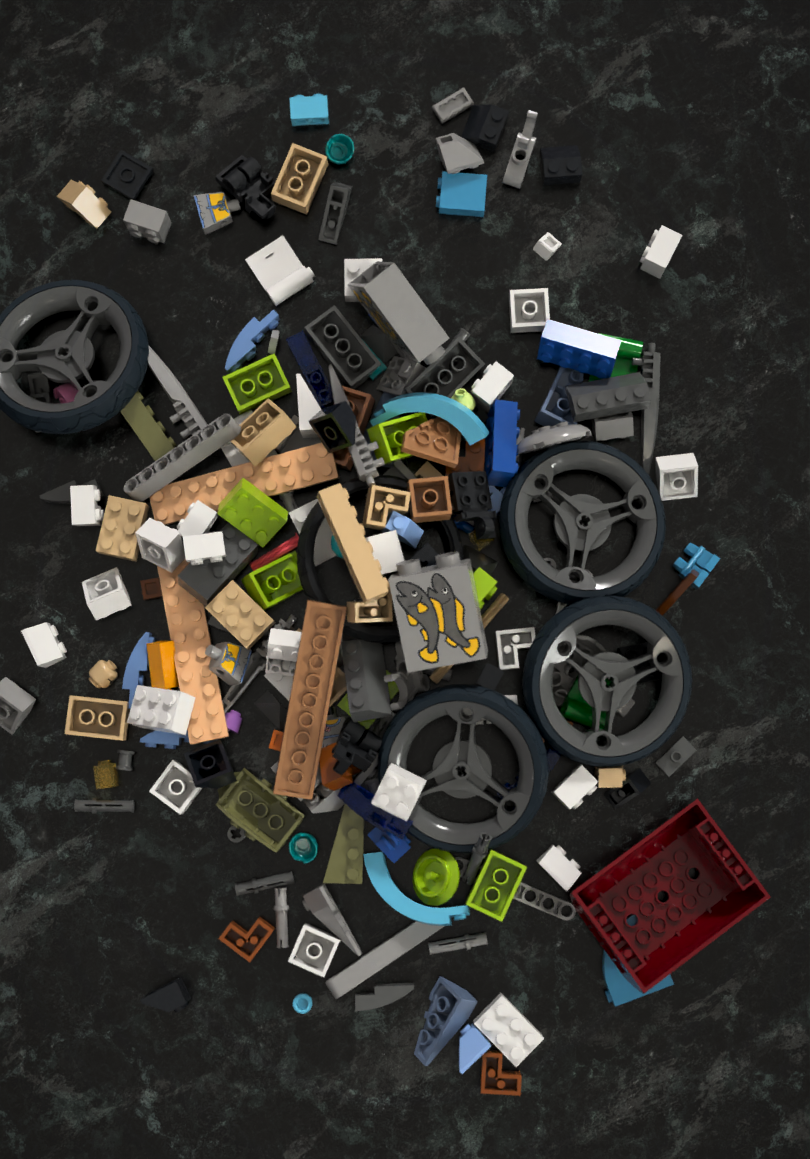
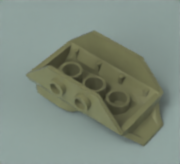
(258, 810)

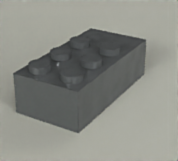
(209, 578)

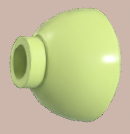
(464, 398)

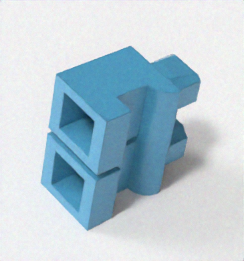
(700, 560)

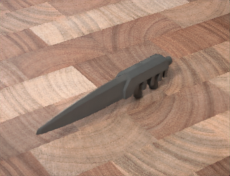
(649, 417)

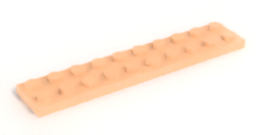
(272, 476)
(191, 637)

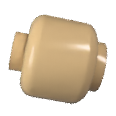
(103, 674)

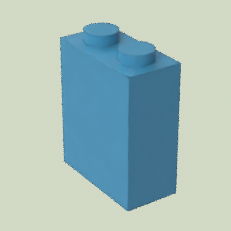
(462, 194)

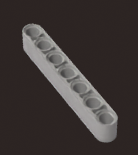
(182, 458)
(537, 902)
(379, 957)

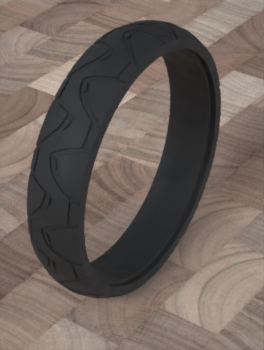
(305, 557)

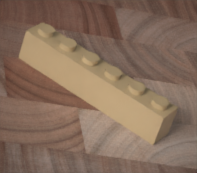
(352, 543)

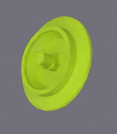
(436, 877)

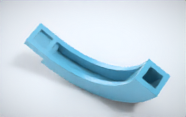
(438, 405)
(383, 883)

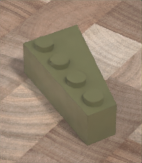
(146, 428)
(348, 849)

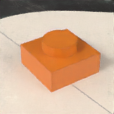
(276, 740)

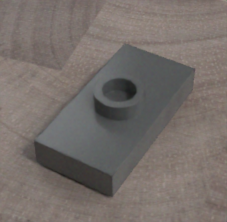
(675, 756)

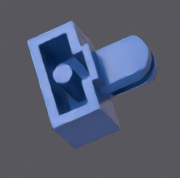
(390, 844)

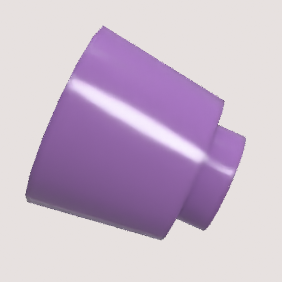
(233, 721)

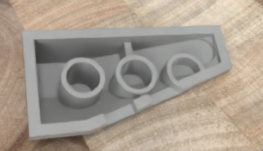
(326, 910)

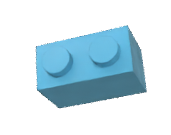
(309, 110)

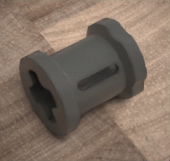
(125, 760)
(230, 834)

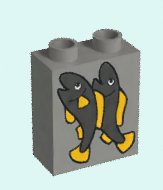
(399, 312)
(438, 612)

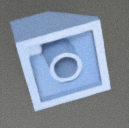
(471, 1046)

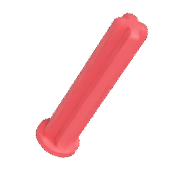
(275, 553)

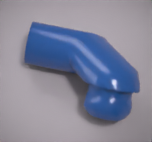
(464, 526)

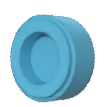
(302, 1003)

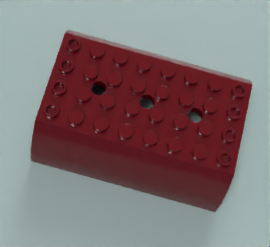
(694, 910)

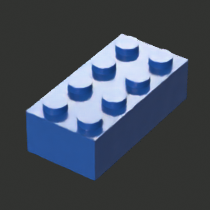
(578, 349)
(501, 442)

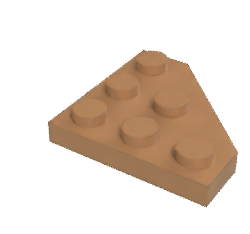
(434, 441)

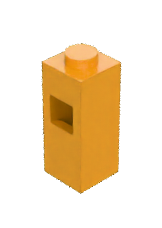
(162, 664)

